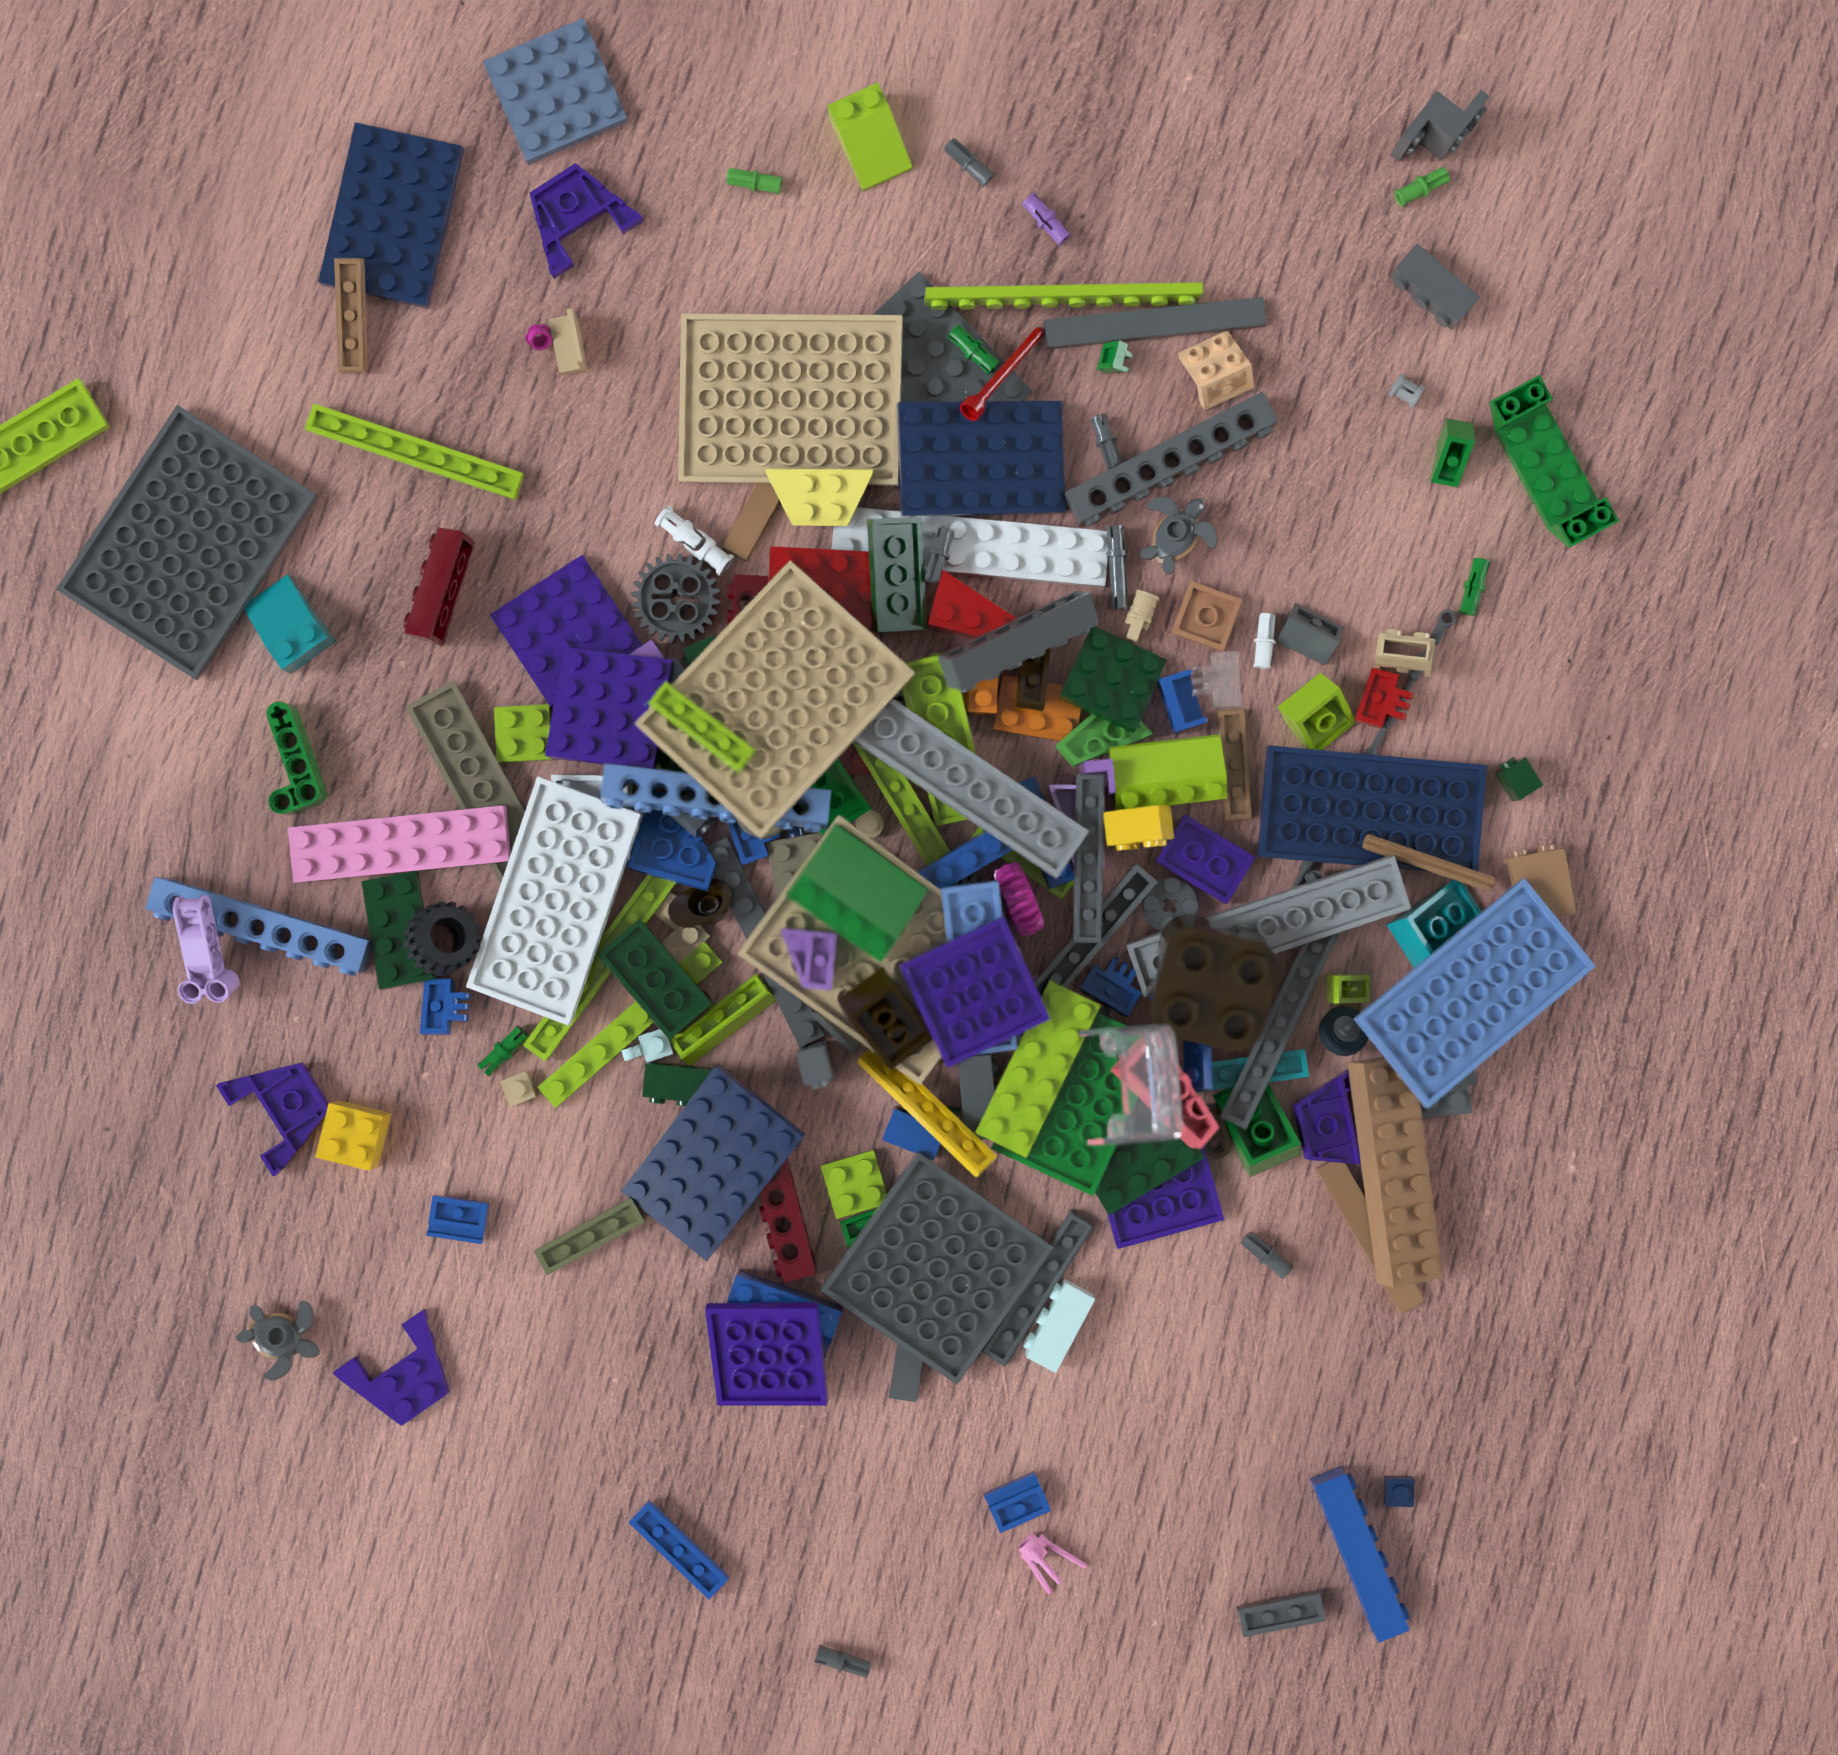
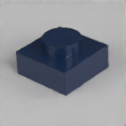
(1399, 1491)

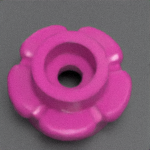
(539, 342)

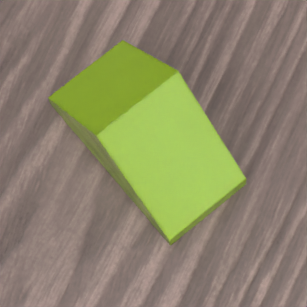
(1347, 988)

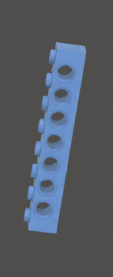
(675, 783)
(357, 948)

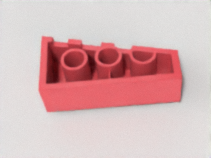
(1197, 1120)

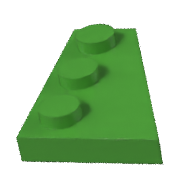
(1094, 737)

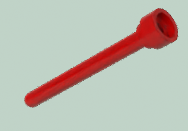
(974, 405)

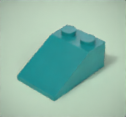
(288, 625)
(1433, 920)

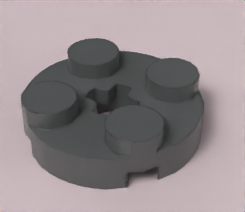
(1168, 888)

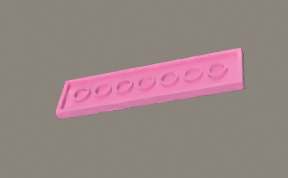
(399, 844)

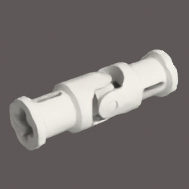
(693, 540)

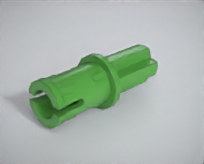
(754, 180)
(1421, 186)

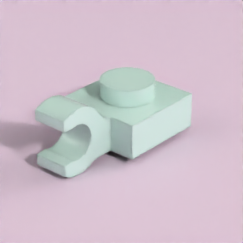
(652, 1046)

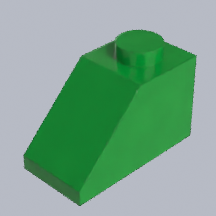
(1452, 452)

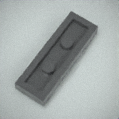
(1281, 1613)

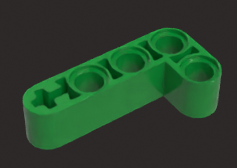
(291, 757)

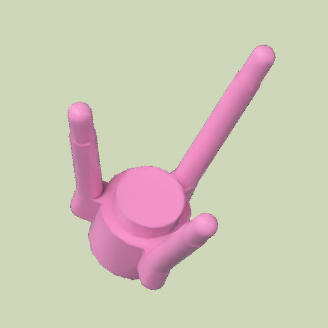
(1034, 1550)

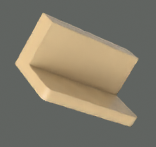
(568, 343)

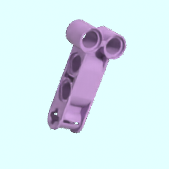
(201, 952)

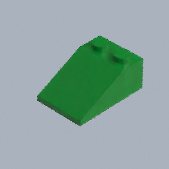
(1268, 1136)

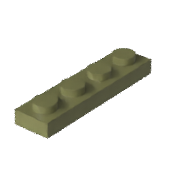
(589, 1235)

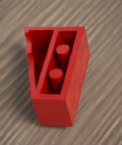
(964, 611)

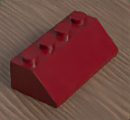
(439, 585)

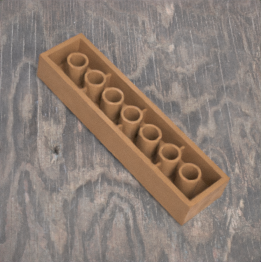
(1394, 1175)

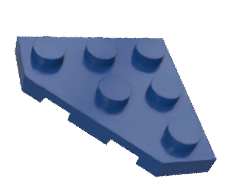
(671, 852)

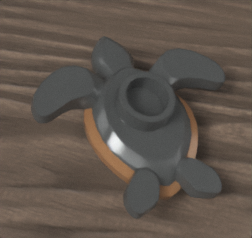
(1177, 532)
(280, 1337)

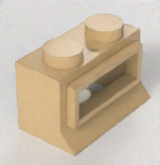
(1405, 662)

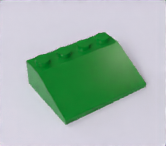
(856, 893)

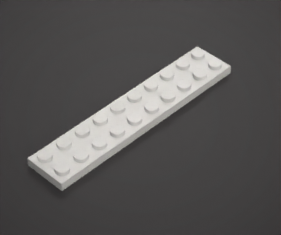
(1000, 548)

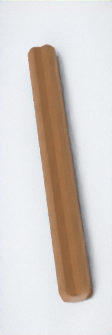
(1429, 862)

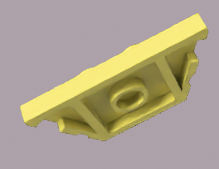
(819, 494)

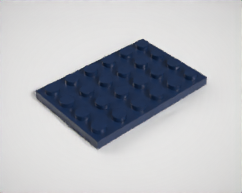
(393, 212)
(986, 466)
(713, 1162)

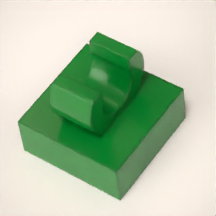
(1113, 356)

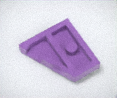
(812, 956)

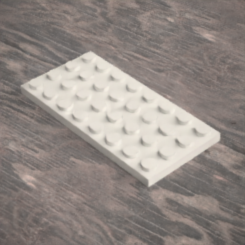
(554, 901)

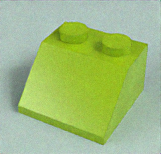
(1317, 713)

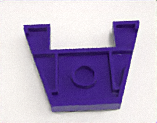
(570, 203)
(291, 1102)
(1327, 1123)
(409, 1384)

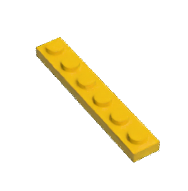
(930, 1114)

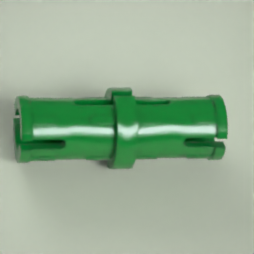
(973, 349)
(1474, 586)
(503, 1050)

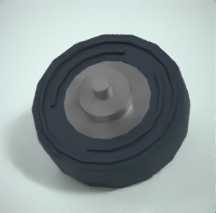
(1341, 1032)

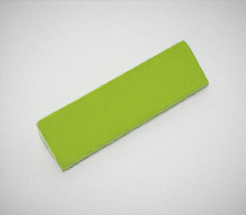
(723, 1019)

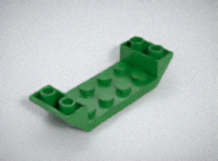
(1548, 464)

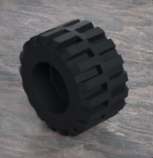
(460, 926)

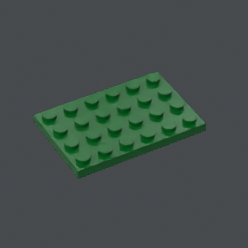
(1079, 1113)

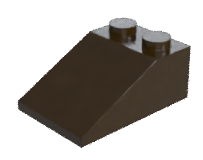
(885, 1018)

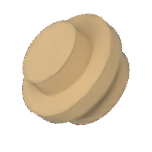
(870, 824)

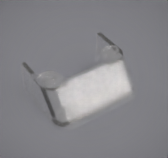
(1148, 1083)

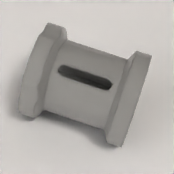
(1415, 390)

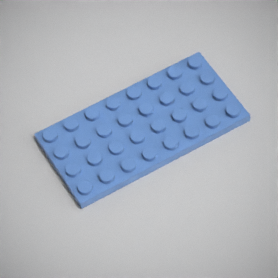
(1474, 993)

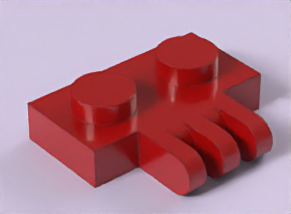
(1382, 699)

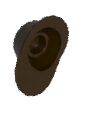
(700, 906)

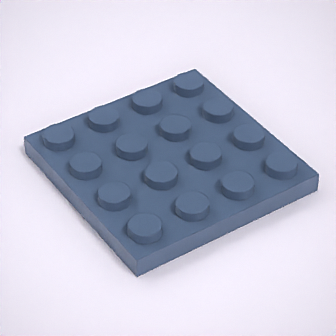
(555, 91)

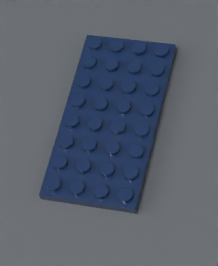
(1328, 801)

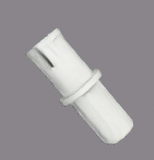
(1265, 641)

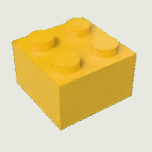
(1138, 825)
(353, 1135)

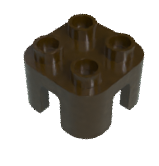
(1212, 983)

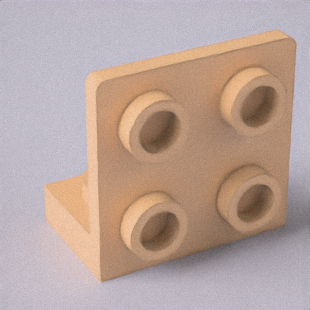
(1218, 369)

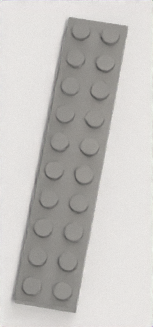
(972, 787)
(1300, 912)

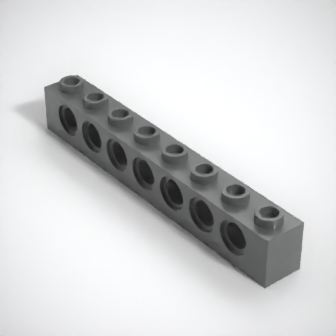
(1255, 410)

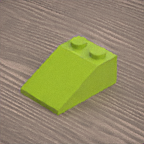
(869, 136)

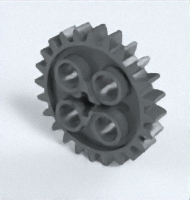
(679, 574)

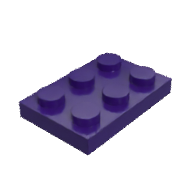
(1205, 859)

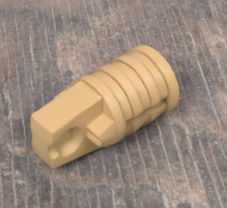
(1140, 613)

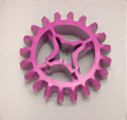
(1019, 899)

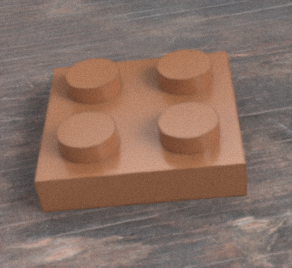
(1206, 616)

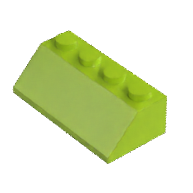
(1169, 772)

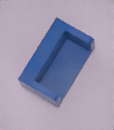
(1179, 702)
(909, 1134)

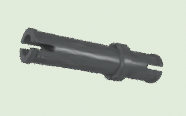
(1117, 566)

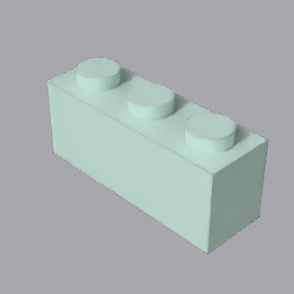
(1058, 1325)

